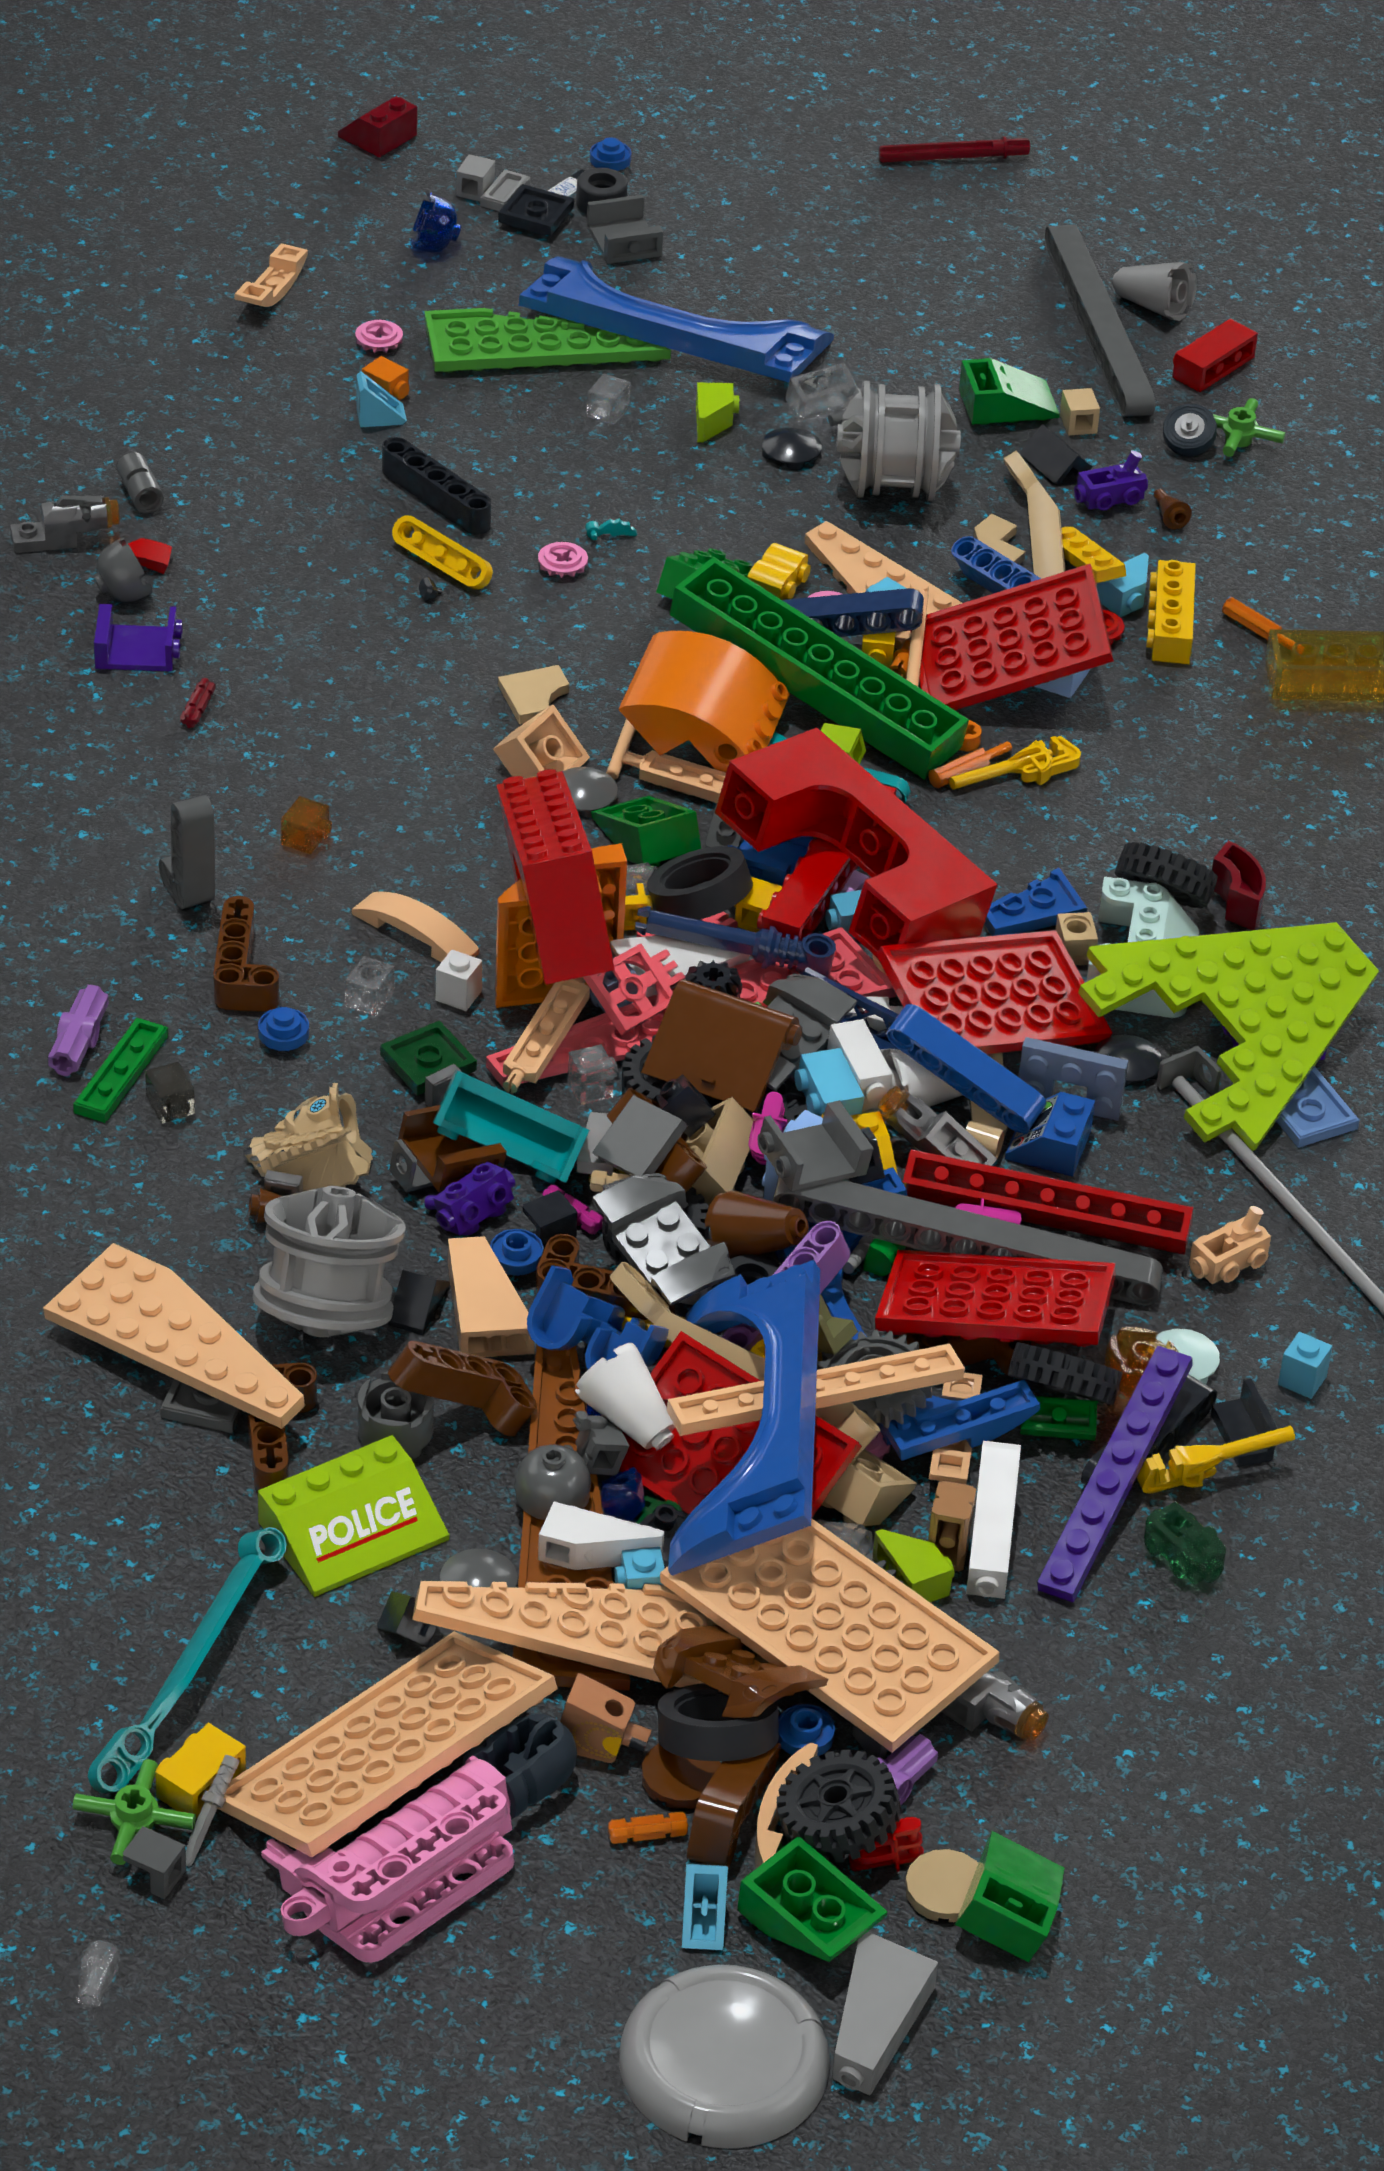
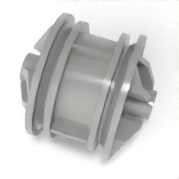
(898, 440)
(328, 1261)

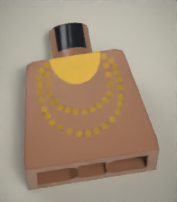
(601, 1720)

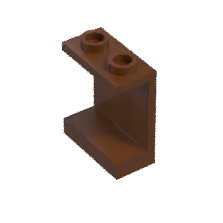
(439, 1156)

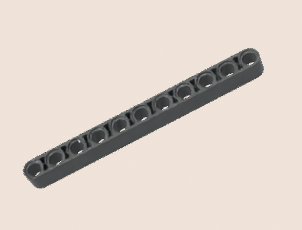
(1099, 321)
(953, 1230)

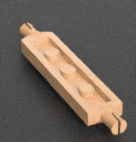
(677, 774)
(545, 1032)

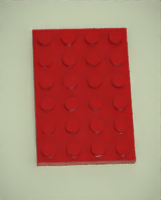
(1014, 639)
(997, 989)
(996, 1297)
(699, 1461)

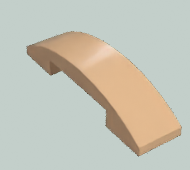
(277, 279)
(416, 920)
(953, 1461)
(767, 1840)

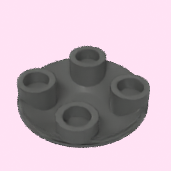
(590, 789)
(479, 1568)

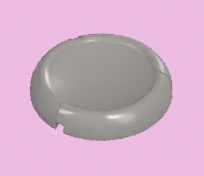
(724, 2056)

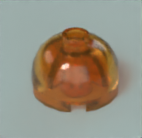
(1131, 1353)

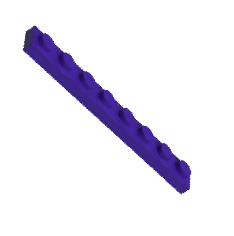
(1114, 1474)

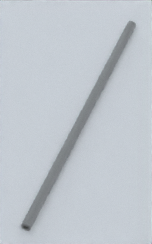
(1292, 1205)

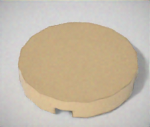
(939, 1883)

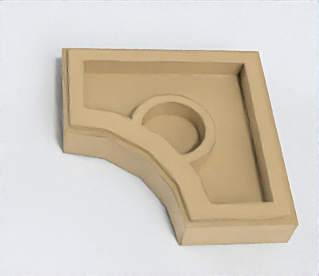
(532, 690)

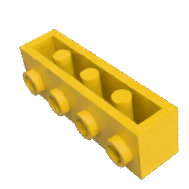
(1171, 611)

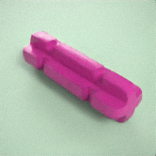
(590, 1221)

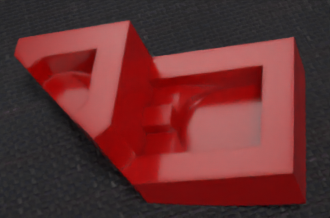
(151, 554)

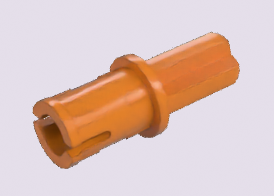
(900, 659)

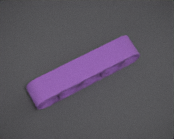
(823, 1245)

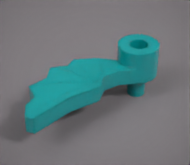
(612, 527)

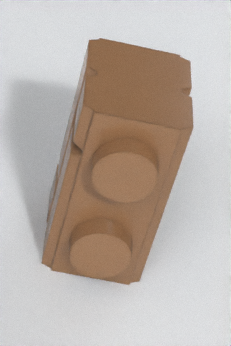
(952, 1521)

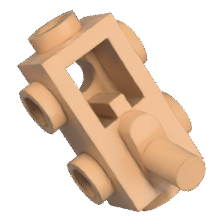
(1231, 1249)

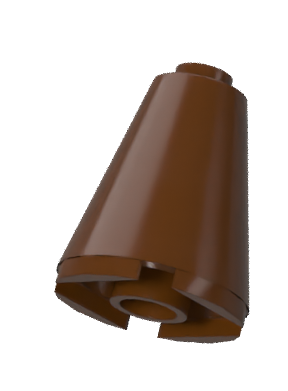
(753, 1224)

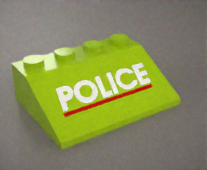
(352, 1515)

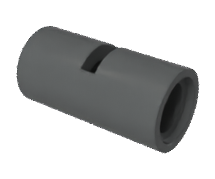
(140, 482)

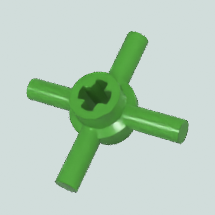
(1241, 428)
(133, 1809)

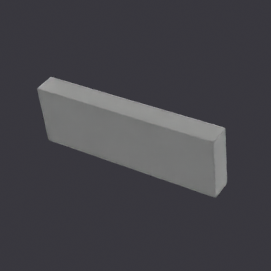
(587, 1161)

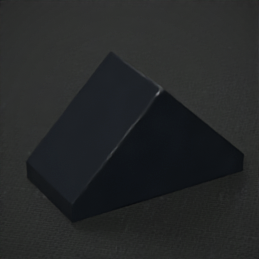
(417, 1301)

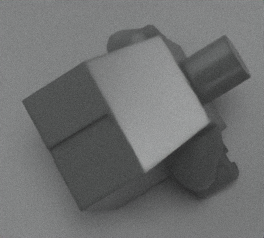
(599, 1444)

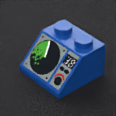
(1056, 1136)

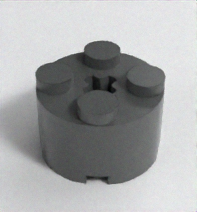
(390, 1411)

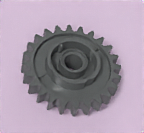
(885, 1407)

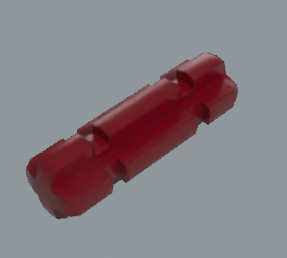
(197, 703)

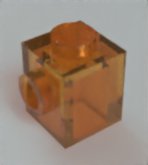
(305, 825)

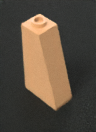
(485, 1303)

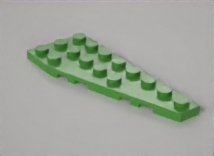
(484, 340)

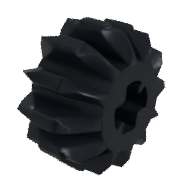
(716, 977)

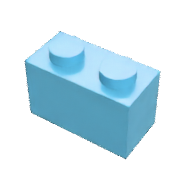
(826, 1079)

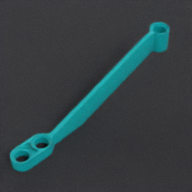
(189, 1662)

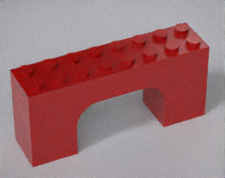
(814, 789)
(557, 876)

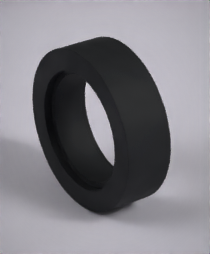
(719, 865)
(695, 1729)

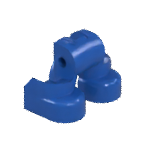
(566, 1316)

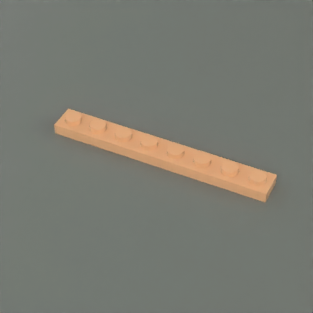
(833, 1387)

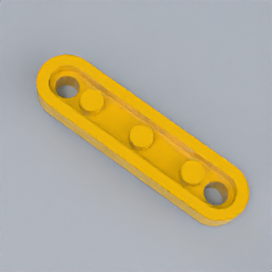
(442, 552)

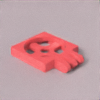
(654, 973)

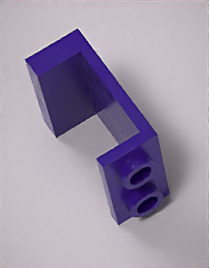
(136, 646)

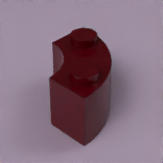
(1240, 884)

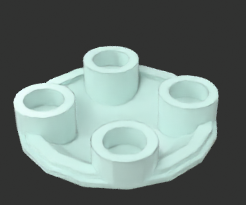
(1198, 1346)

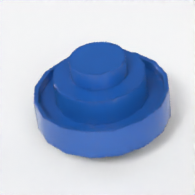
(610, 154)
(283, 1029)
(517, 1251)
(805, 1725)

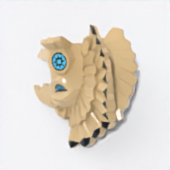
(315, 1143)

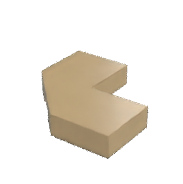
(995, 533)

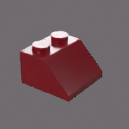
(383, 127)

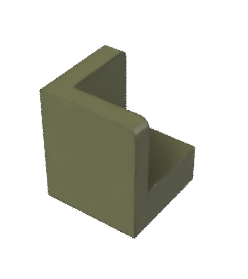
(833, 1331)

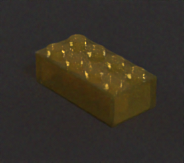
(1326, 665)

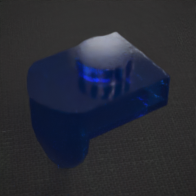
(623, 1495)

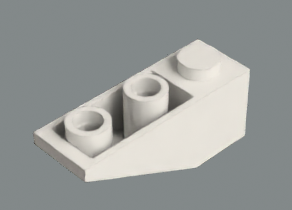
(590, 1539)

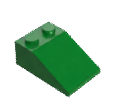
(650, 829)
(807, 1902)

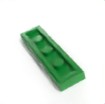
(120, 1070)

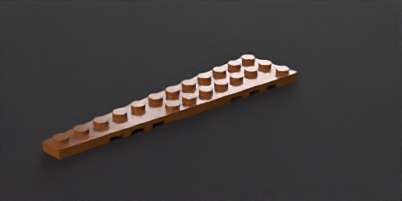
(553, 1423)

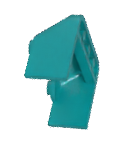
(521, 1128)

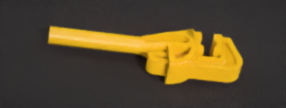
(1033, 763)
(1196, 1462)

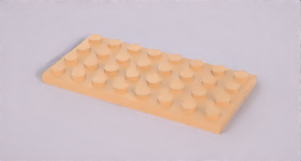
(841, 1615)
(384, 1743)

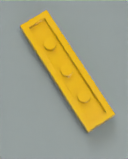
(1081, 551)

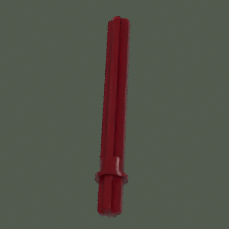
(953, 150)

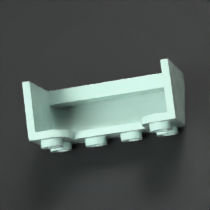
(1151, 916)

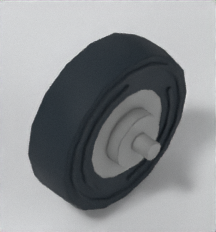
(1190, 429)

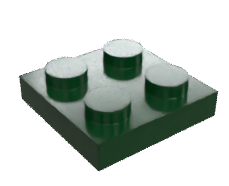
(425, 1053)

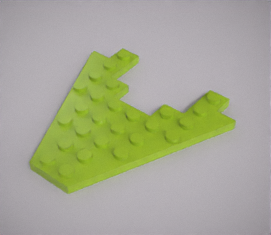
(1270, 988)

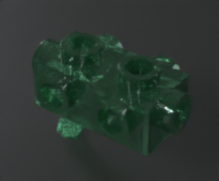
(1187, 1545)

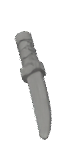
(857, 1255)
(213, 1799)

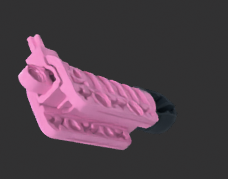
(426, 1845)

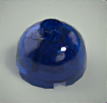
(435, 225)

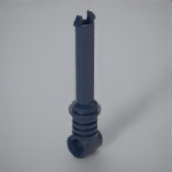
(765, 946)

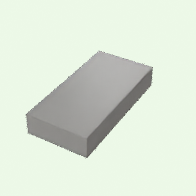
(502, 189)

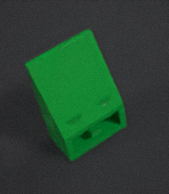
(1003, 393)
(683, 565)
(1012, 1897)

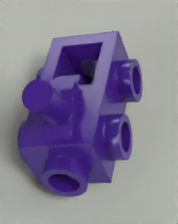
(1112, 484)
(473, 1199)

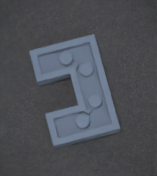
(1102, 1074)

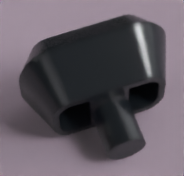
(428, 589)

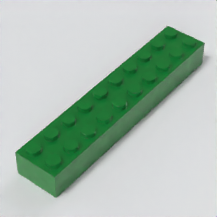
(821, 667)

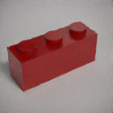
(1214, 355)

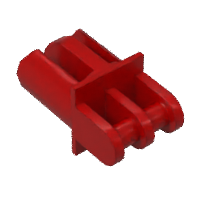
(900, 1848)

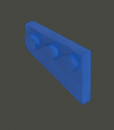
(1034, 907)

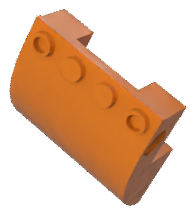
(704, 694)

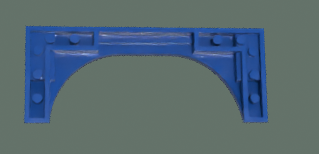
(763, 347)
(942, 1419)
(773, 1481)

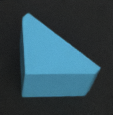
(376, 405)
(704, 1906)

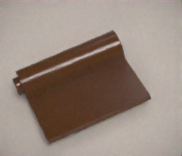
(720, 1043)

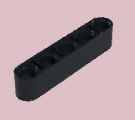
(436, 485)
(1188, 1410)

